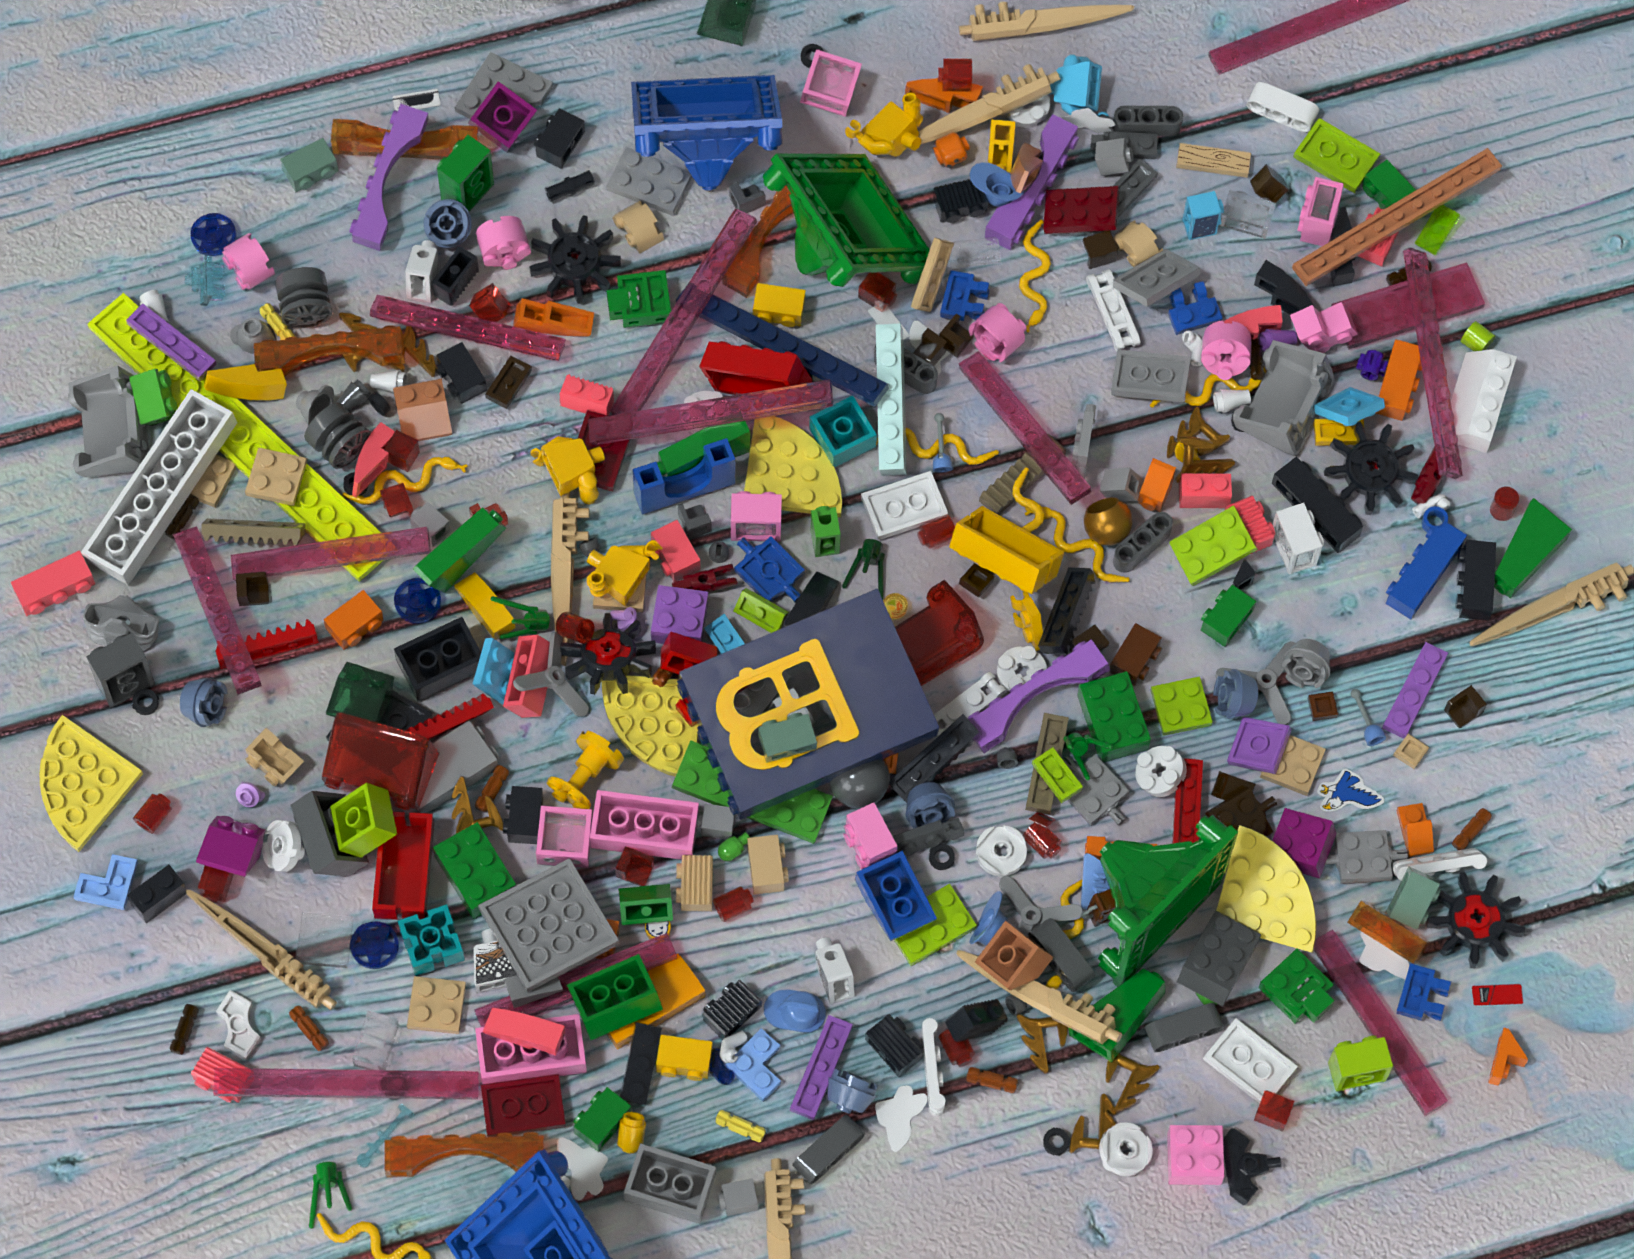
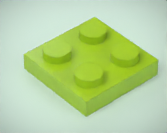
(1181, 706)

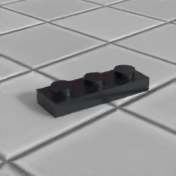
(640, 1063)

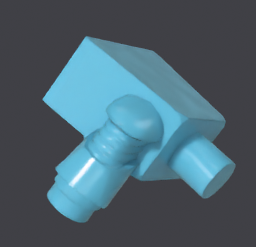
(1078, 85)

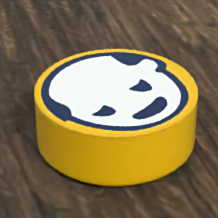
(657, 928)

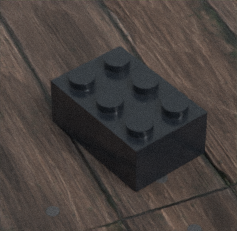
(438, 658)

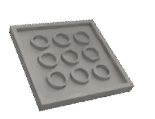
(548, 925)

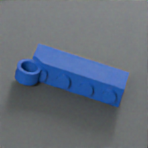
(1427, 566)

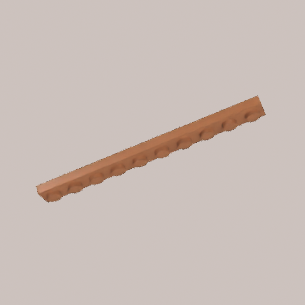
(1396, 217)

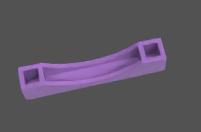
(405, 133)
(1010, 219)
(1078, 667)

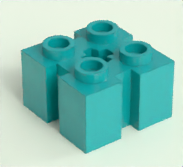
(424, 954)

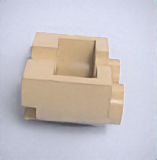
(640, 226)
(1136, 242)
(272, 758)

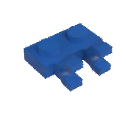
(958, 293)
(1194, 315)
(1416, 992)

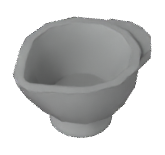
(251, 332)
(314, 401)

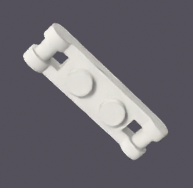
(1113, 310)
(970, 701)
(1445, 861)
(934, 1078)

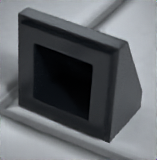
(1244, 576)

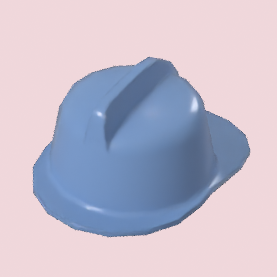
(994, 183)
(990, 920)
(794, 1010)

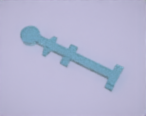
(364, 1159)

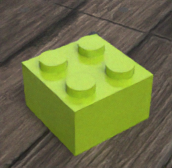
(363, 820)
(1360, 1063)

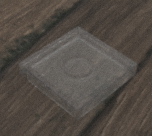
(324, 939)

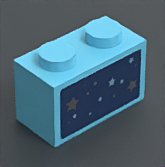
(1202, 215)

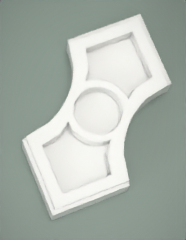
(241, 1037)

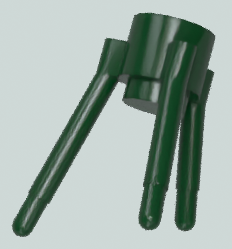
(870, 554)

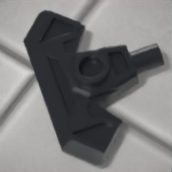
(1243, 1166)

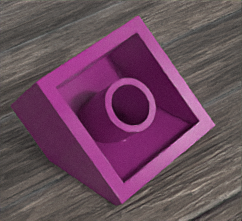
(231, 845)

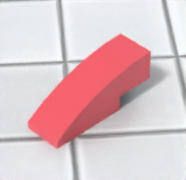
(1259, 319)
(372, 458)
(525, 1030)

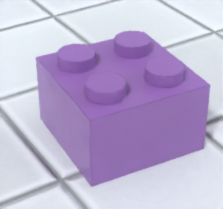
(679, 612)

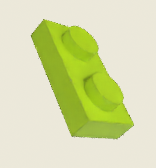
(760, 611)
(1057, 775)

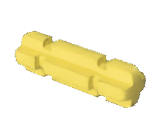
(275, 321)
(740, 1126)

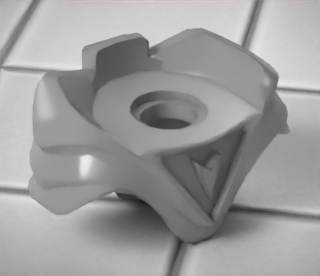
(105, 624)

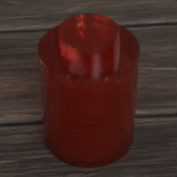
(1504, 503)
(936, 531)
(575, 627)
(153, 812)
(1042, 840)
(733, 903)
(959, 1052)

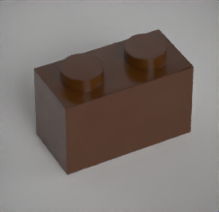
(1136, 653)

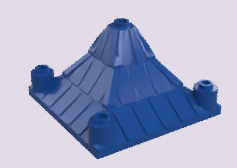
(706, 121)
(529, 1219)

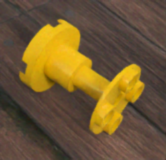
(594, 757)

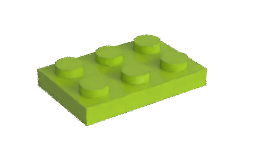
(1336, 155)
(1213, 545)
(951, 924)

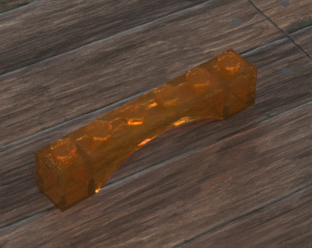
(359, 138)
(745, 268)
(381, 346)
(409, 1156)

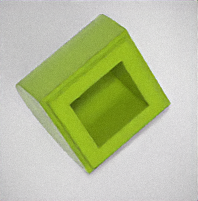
(1477, 337)

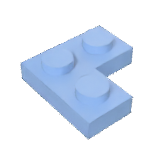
(113, 888)
(750, 1066)

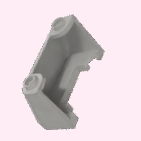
(1285, 400)
(110, 424)

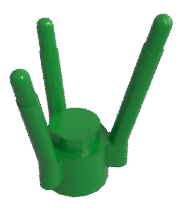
(533, 620)
(1079, 745)
(327, 1176)

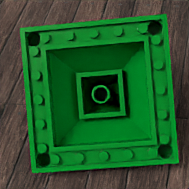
(846, 218)
(1159, 891)

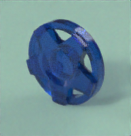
(213, 234)
(417, 601)
(374, 945)

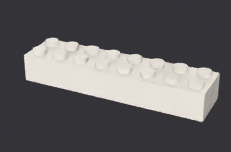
(159, 487)

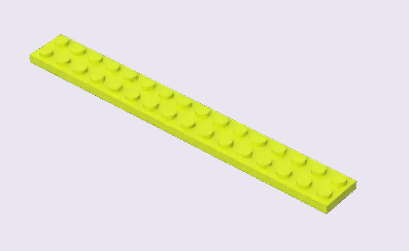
(317, 504)

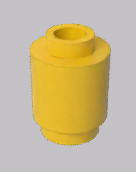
(631, 1132)

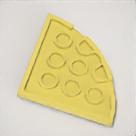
(791, 465)
(649, 721)
(81, 781)
(1268, 892)

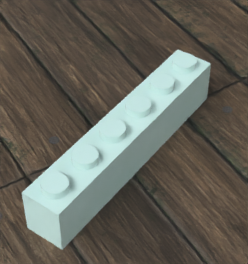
(892, 405)

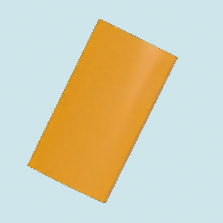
(676, 989)

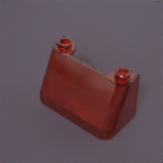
(940, 633)
(380, 756)

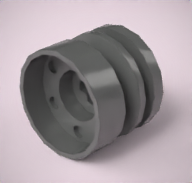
(303, 297)
(337, 435)

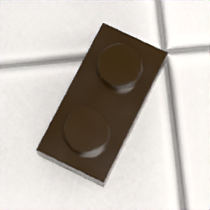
(508, 382)

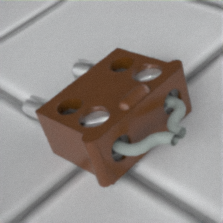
(1100, 908)

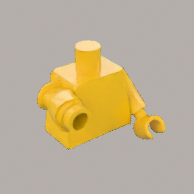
(891, 128)
(570, 466)
(620, 570)

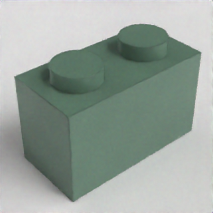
(309, 165)
(787, 737)
(1413, 898)

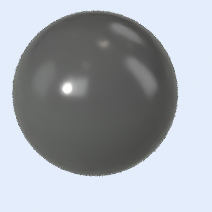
(862, 784)

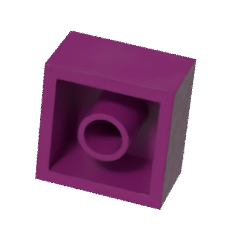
(502, 116)
(1305, 840)

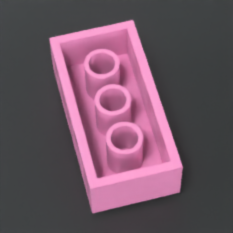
(644, 824)
(507, 1061)

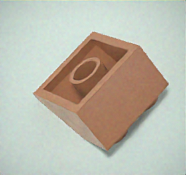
(423, 410)
(1013, 957)

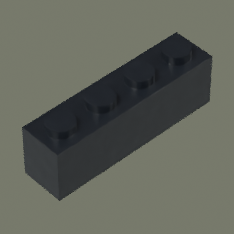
(1331, 517)

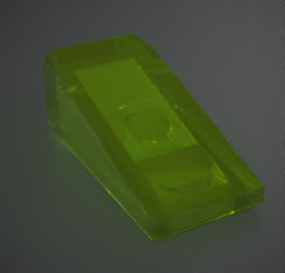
(1437, 229)

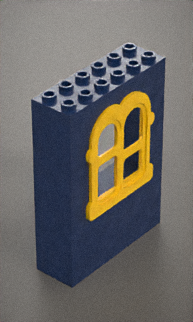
(859, 675)

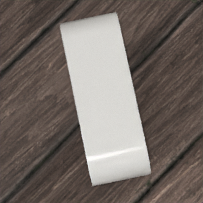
(1282, 107)

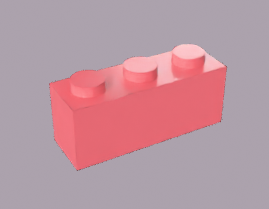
(53, 583)
(529, 658)

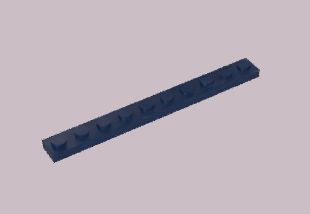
(813, 359)

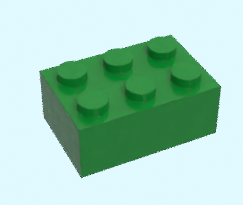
(466, 173)
(1114, 716)
(473, 867)
(615, 997)

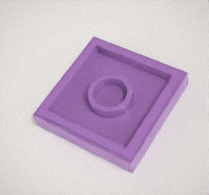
(1259, 745)

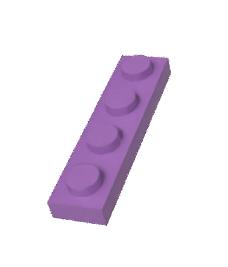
(171, 342)
(1415, 690)
(820, 1067)

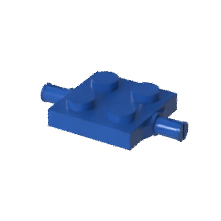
(769, 569)

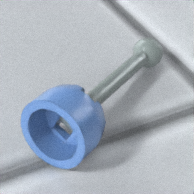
(942, 462)
(1373, 733)

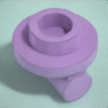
(624, 617)
(249, 794)

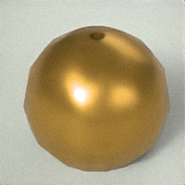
(1108, 521)

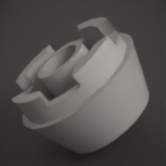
(1307, 663)

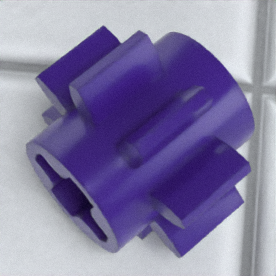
(1372, 365)

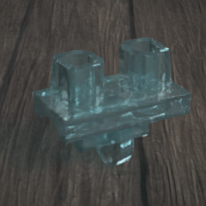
(204, 278)

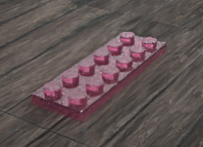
(1390, 311)

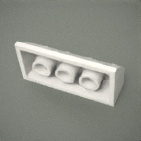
(1480, 396)

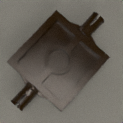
(1244, 811)

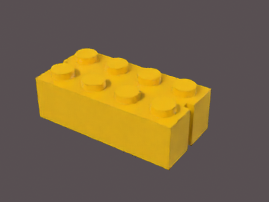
(1006, 549)

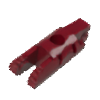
(1428, 480)
(693, 581)

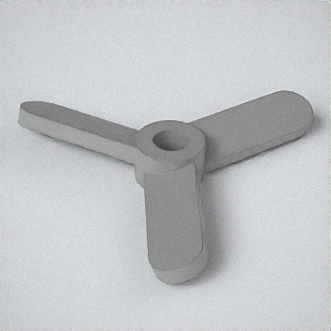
(554, 679)
(1270, 689)
(1025, 907)

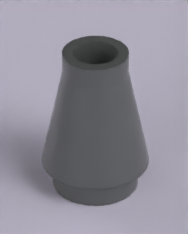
(354, 395)

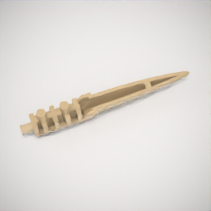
(1034, 21)
(993, 104)
(563, 544)
(1581, 591)
(273, 957)
(1065, 1011)
(780, 1209)

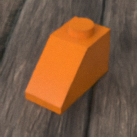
(1156, 485)

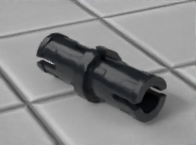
(569, 186)

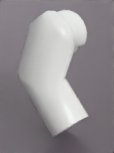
(1194, 344)
(1438, 500)
(729, 1045)

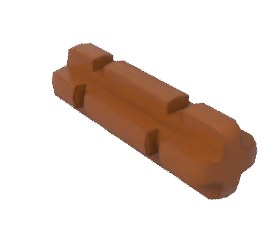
(661, 677)
(492, 787)
(1471, 829)
(309, 1028)
(991, 1080)

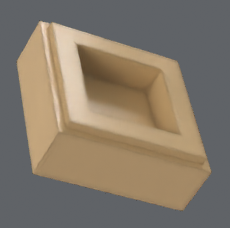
(1411, 751)

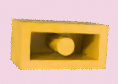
(779, 304)
(684, 1057)

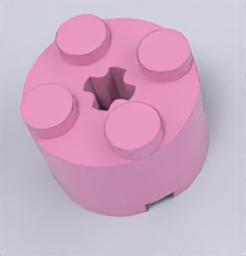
(503, 242)
(247, 261)
(998, 333)
(1226, 349)

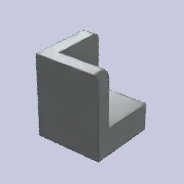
(747, 198)
(694, 521)

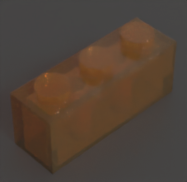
(1388, 932)

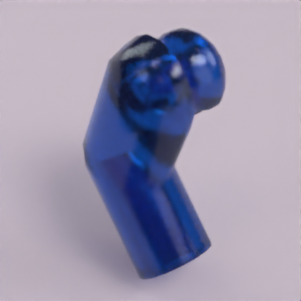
(719, 1070)

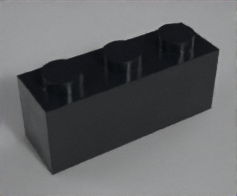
(1476, 580)

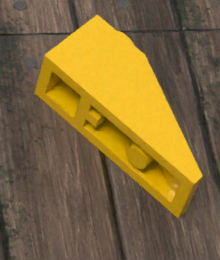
(1001, 144)

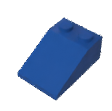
(895, 896)

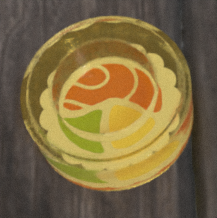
(896, 605)

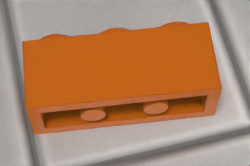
(1400, 380)

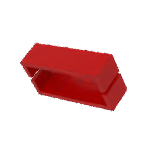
(749, 370)
(404, 869)

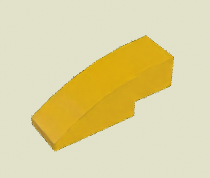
(246, 383)
(489, 613)

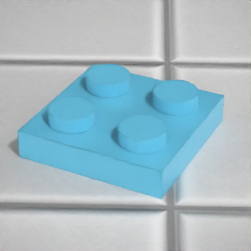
(1349, 406)
(494, 669)

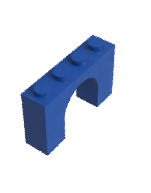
(712, 473)

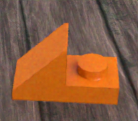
(1416, 830)
(1506, 1052)

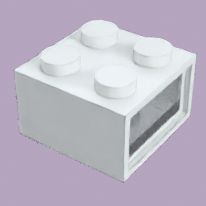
(1297, 538)

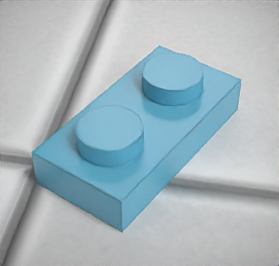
(724, 634)

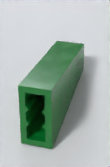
(689, 451)
(1531, 546)
(460, 550)
(1132, 1005)

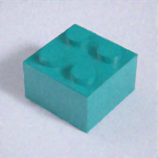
(843, 431)

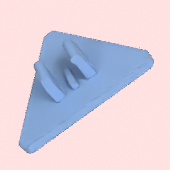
(1093, 879)

